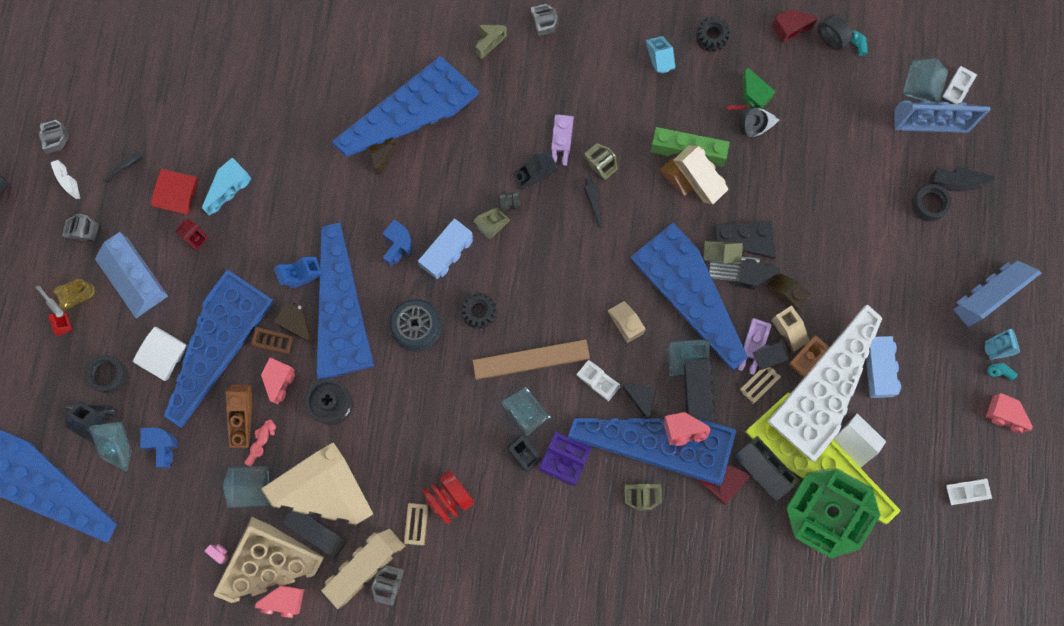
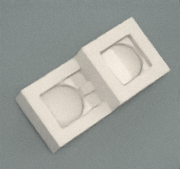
(959, 85)
(65, 180)
(598, 380)
(969, 491)

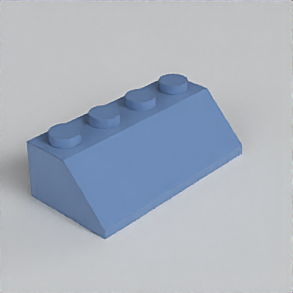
(129, 275)
(994, 292)

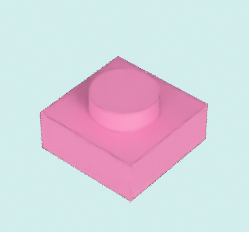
(218, 553)

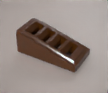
(254, 344)

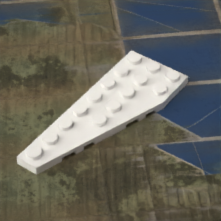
(819, 402)

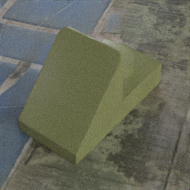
(492, 36)
(491, 222)
(722, 251)

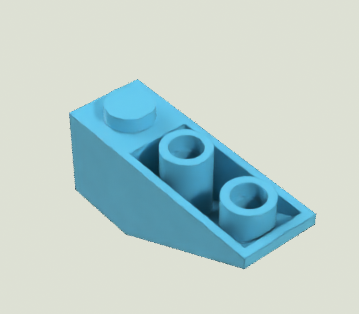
(225, 184)
(1002, 345)

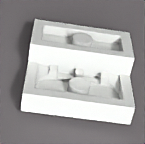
(160, 353)

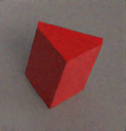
(60, 325)

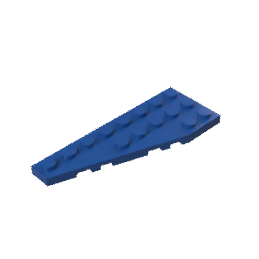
(424, 99)
(683, 279)
(221, 330)
(648, 442)
(40, 486)

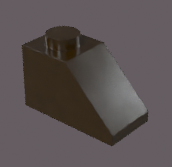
(382, 153)
(788, 291)
(295, 321)

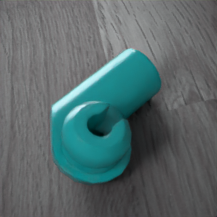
(860, 41)
(1001, 369)

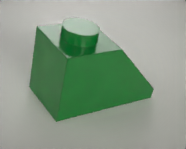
(755, 90)

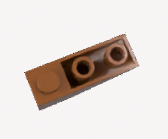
(239, 415)

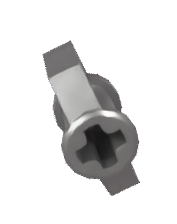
(544, 19)
(51, 136)
(80, 228)
(387, 585)

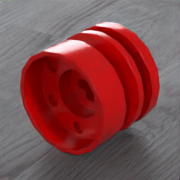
(448, 497)

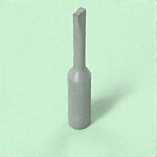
(51, 303)

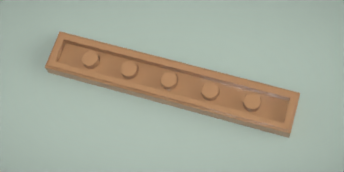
(531, 359)

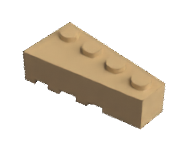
(362, 567)

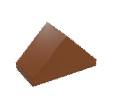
(676, 177)

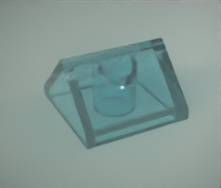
(926, 80)
(684, 350)
(525, 411)
(112, 444)
(244, 486)

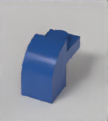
(400, 240)
(298, 273)
(162, 442)

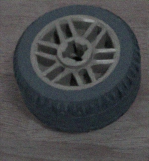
(415, 337)

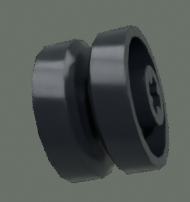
(335, 411)

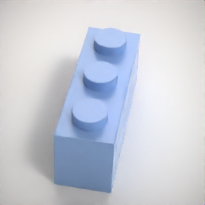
(446, 249)
(882, 368)

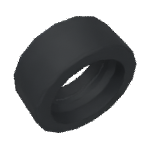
(834, 32)
(941, 193)
(93, 366)

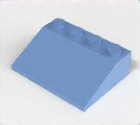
(938, 116)

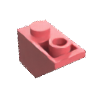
(276, 378)
(1008, 412)
(684, 428)
(283, 600)

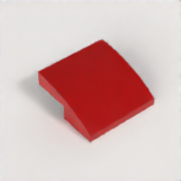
(174, 191)

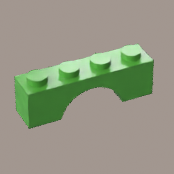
(673, 142)

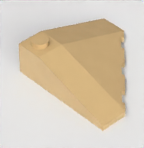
(320, 486)
(263, 560)

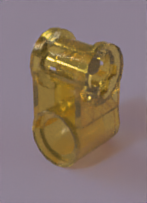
(70, 293)

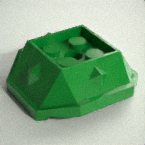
(833, 532)

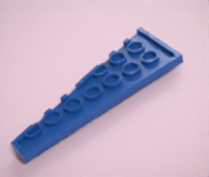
(341, 327)

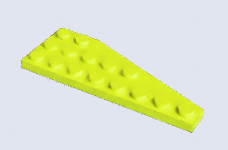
(831, 457)

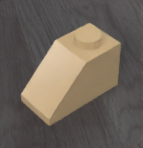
(627, 321)

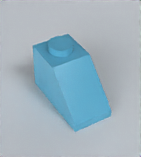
(661, 54)

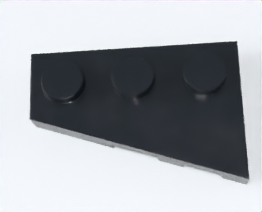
(755, 237)

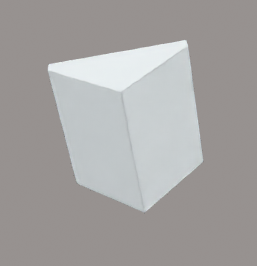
(859, 440)

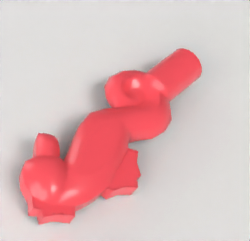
(262, 435)

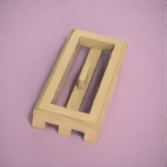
(748, 394)
(416, 524)

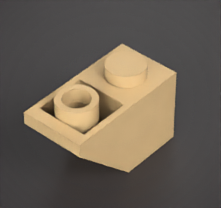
(791, 328)

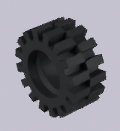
(708, 42)
(479, 321)

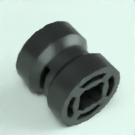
(509, 201)

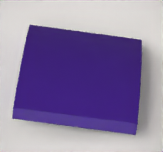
(565, 459)

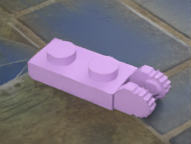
(562, 137)
(755, 339)

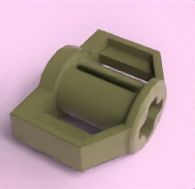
(594, 163)
(643, 495)

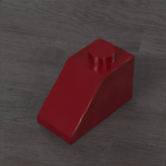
(792, 24)
(191, 234)

